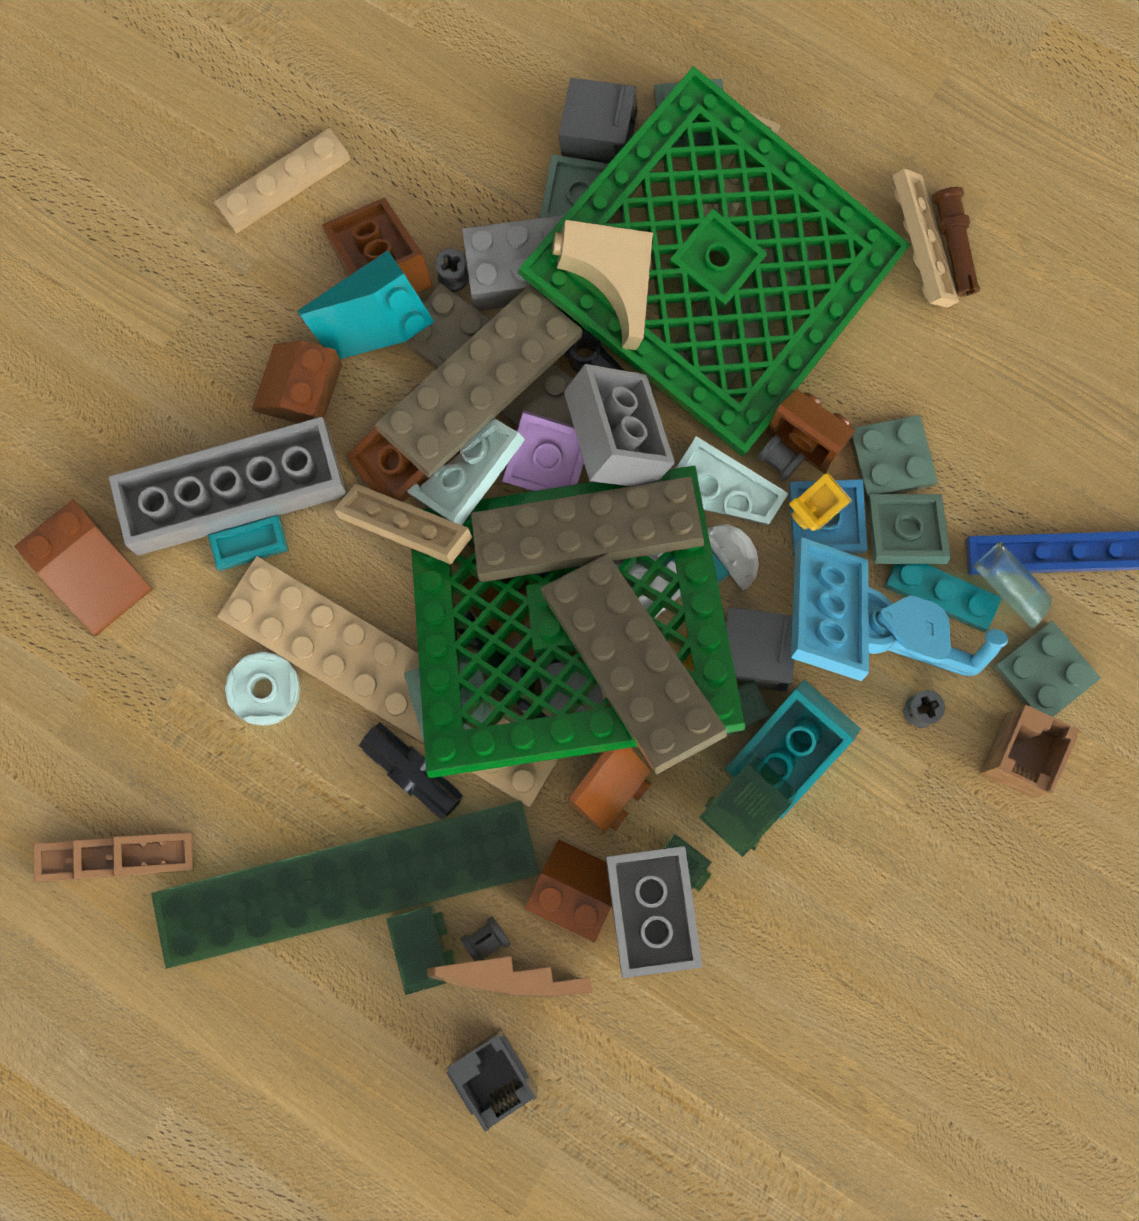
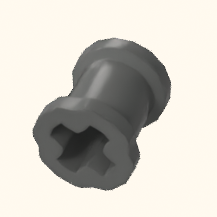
(458, 263)
(781, 457)
(924, 698)
(485, 940)

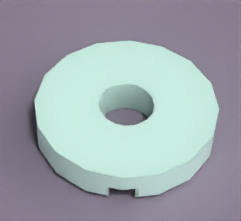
(278, 704)

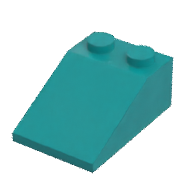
(367, 310)
(800, 739)

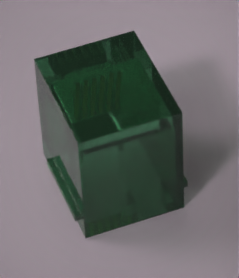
(748, 805)

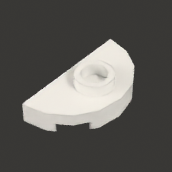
(735, 553)

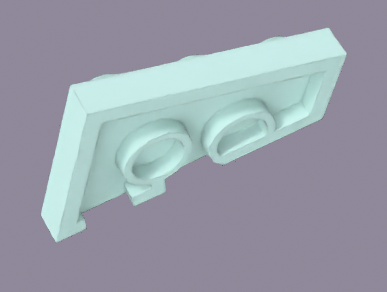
(732, 487)

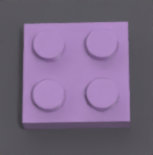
(547, 456)

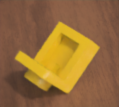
(819, 503)

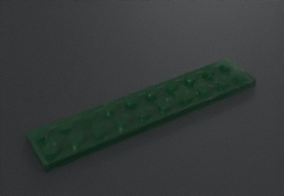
(344, 884)

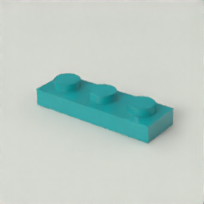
(957, 597)

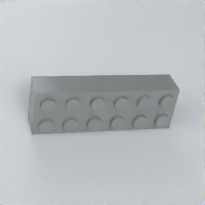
(227, 486)

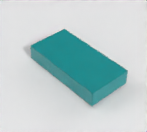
(246, 541)

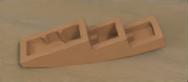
(112, 857)
(498, 978)

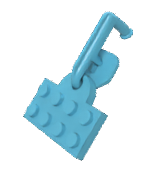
(844, 620)

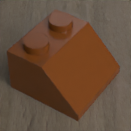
(298, 381)
(811, 429)
(573, 891)

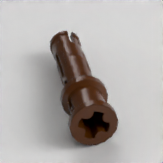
(954, 225)

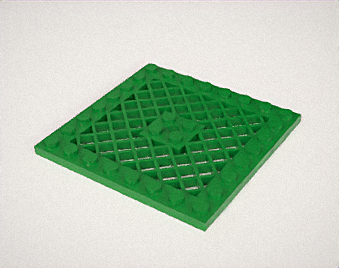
(800, 183)
(563, 734)

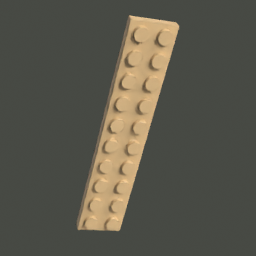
(348, 658)

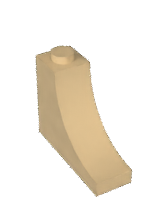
(616, 264)

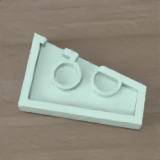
(466, 478)

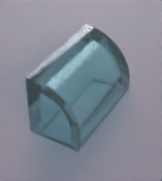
(1014, 584)

